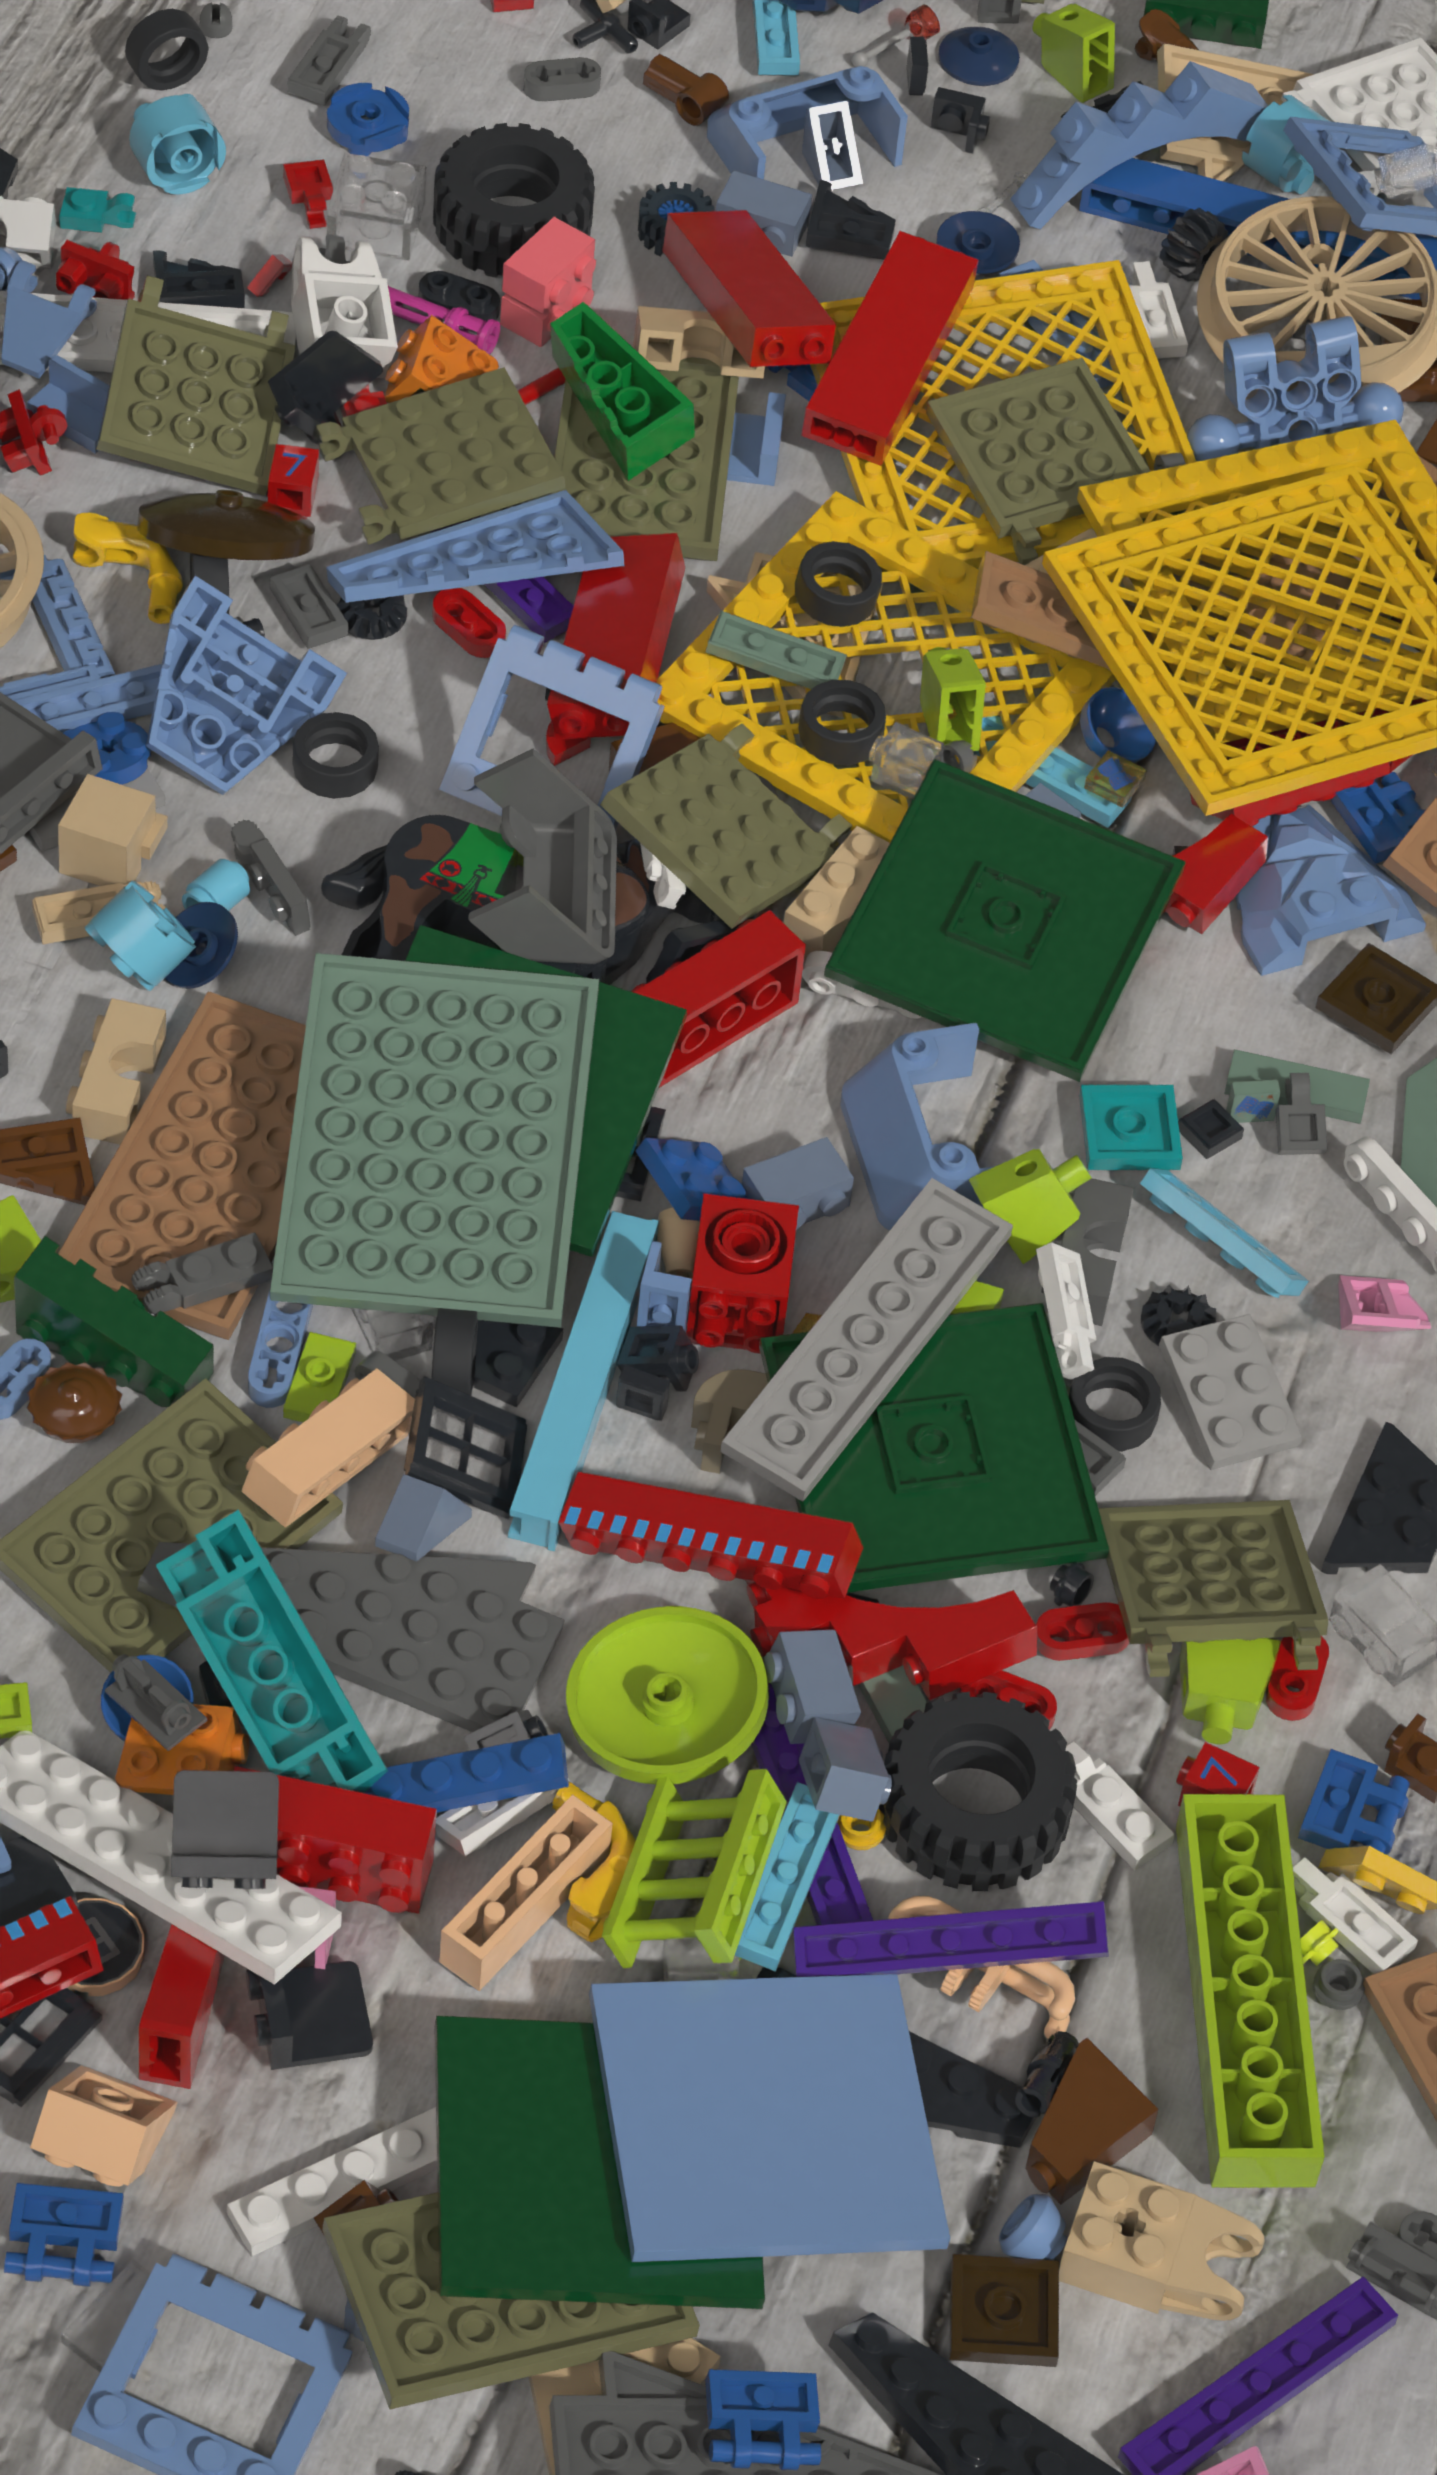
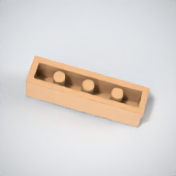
(328, 1447)
(525, 1893)

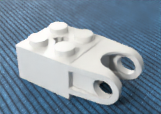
(342, 299)

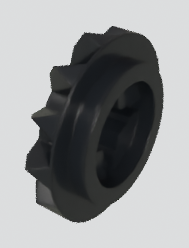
(367, 624)
(1159, 1307)

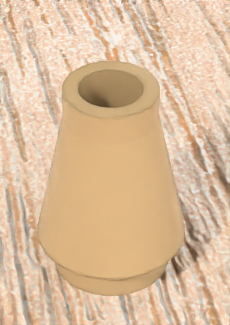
(678, 1243)

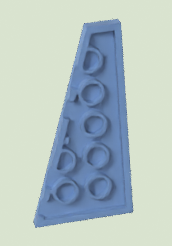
(513, 544)

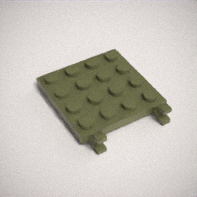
(194, 394)
(1033, 445)
(445, 455)
(722, 827)
(1213, 1577)

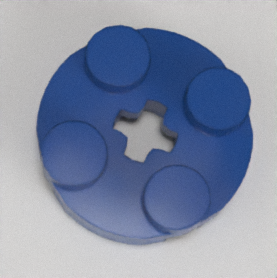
(362, 136)
(124, 741)

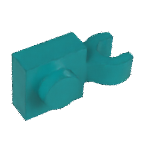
(92, 209)

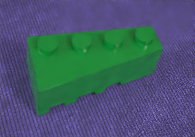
(622, 393)

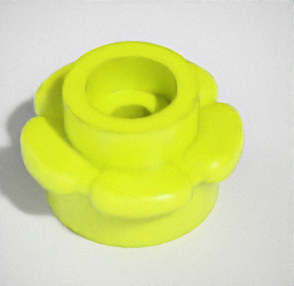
(1318, 1943)

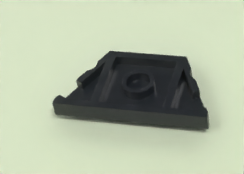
(1390, 1512)

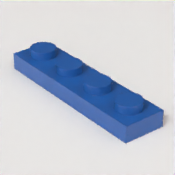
(478, 1775)

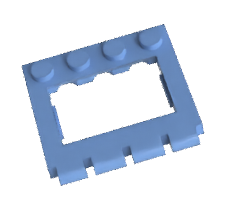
(1320, 144)
(69, 632)
(560, 672)
(177, 2446)

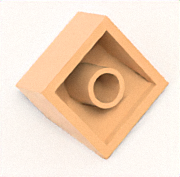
(101, 2125)

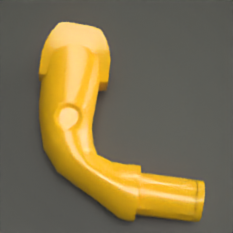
(119, 542)
(593, 1897)

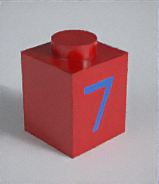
(294, 478)
(1216, 1773)

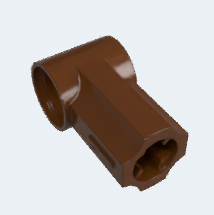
(692, 95)

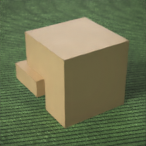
(108, 832)

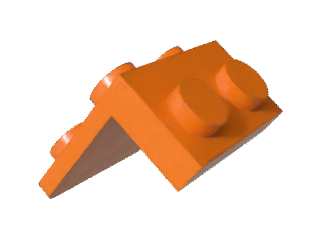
(434, 358)
(212, 1747)

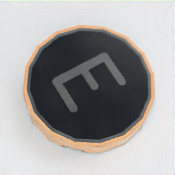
(118, 1942)

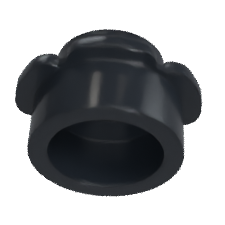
(1071, 1584)

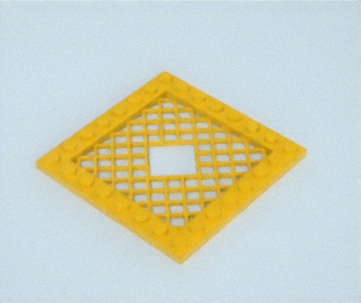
(1090, 289)
(1191, 486)
(945, 580)
(1218, 784)

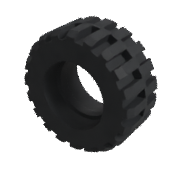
(500, 165)
(990, 1738)

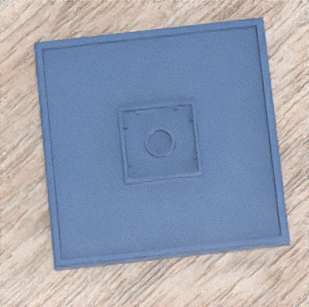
(766, 2118)

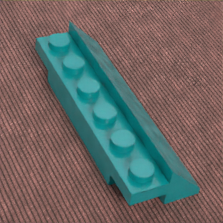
(268, 1660)

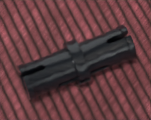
(1046, 2074)

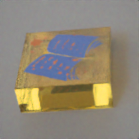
(1115, 778)

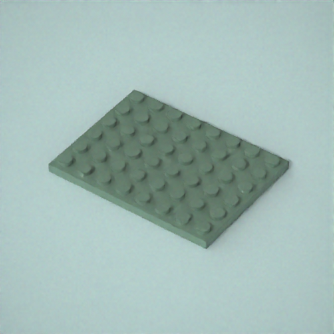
(436, 1140)

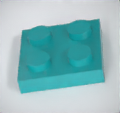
(1130, 1127)

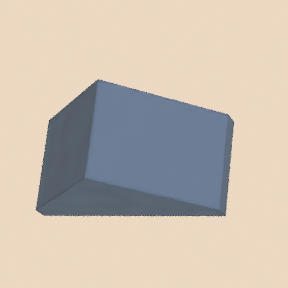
(831, 145)
(420, 1518)

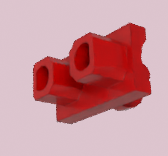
(96, 269)
(33, 428)

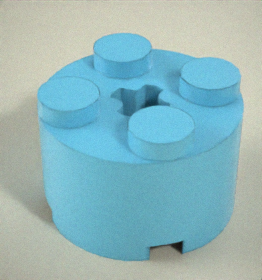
(176, 143)
(1273, 152)
(141, 934)

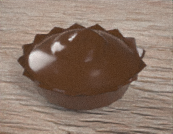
(74, 1402)

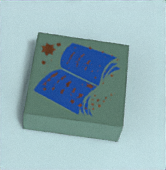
(1253, 1100)

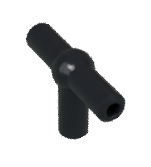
(605, 25)

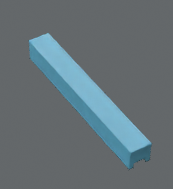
(582, 1380)

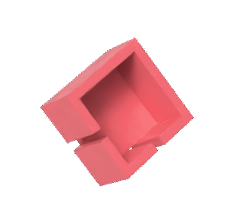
(547, 280)

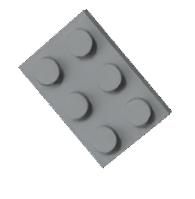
(1230, 1391)

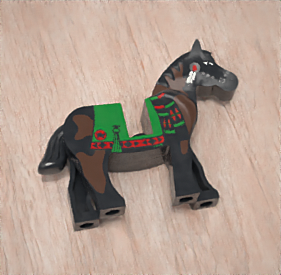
(449, 867)

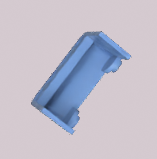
(745, 122)
(889, 1124)

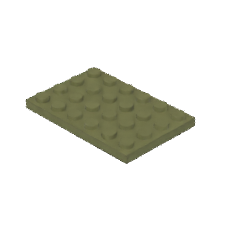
(676, 493)
(161, 1485)
(452, 2345)

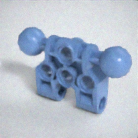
(1321, 405)

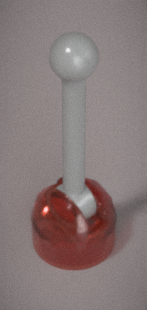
(919, 23)

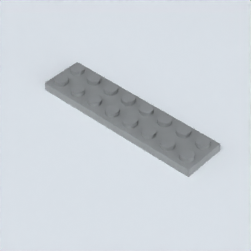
(866, 1339)

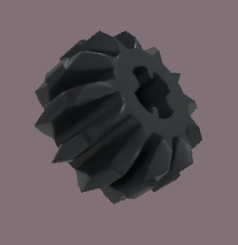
(1192, 243)

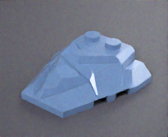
(230, 692)
(1314, 889)

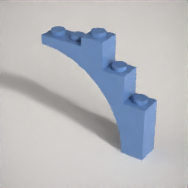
(1143, 118)

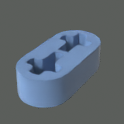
(21, 1381)

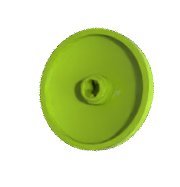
(667, 1695)

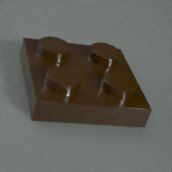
(1379, 998)
(1004, 2310)

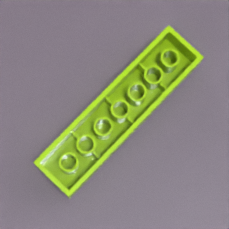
(1249, 1992)

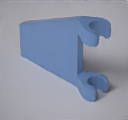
(38, 327)

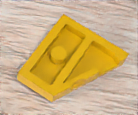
(1383, 1875)

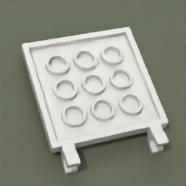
(1380, 91)

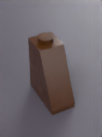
(1090, 2119)

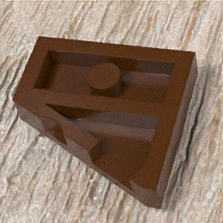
(47, 1160)

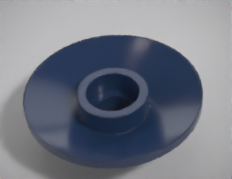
(978, 56)
(981, 237)
(215, 942)

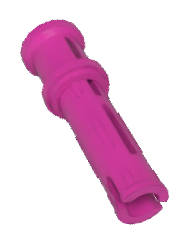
(457, 318)

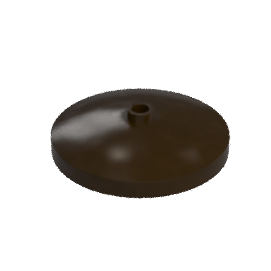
(226, 526)

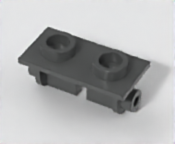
(153, 1701)
(1396, 2268)

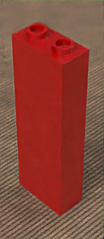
(749, 288)
(889, 348)
(624, 621)

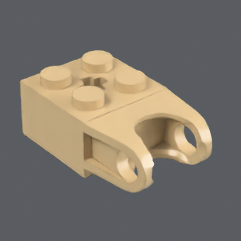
(1154, 2246)

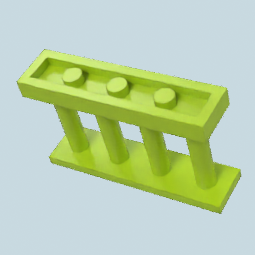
(727, 1890)

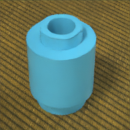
(221, 883)

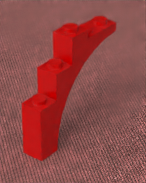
(1216, 872)
(934, 1645)

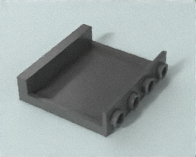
(37, 768)

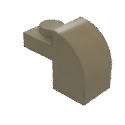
(719, 1407)

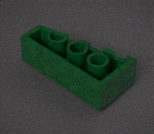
(107, 1328)

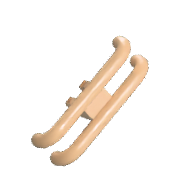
(1055, 1997)

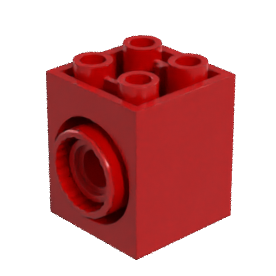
(741, 1272)

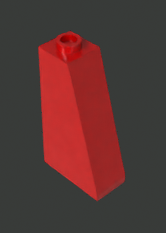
(178, 2010)

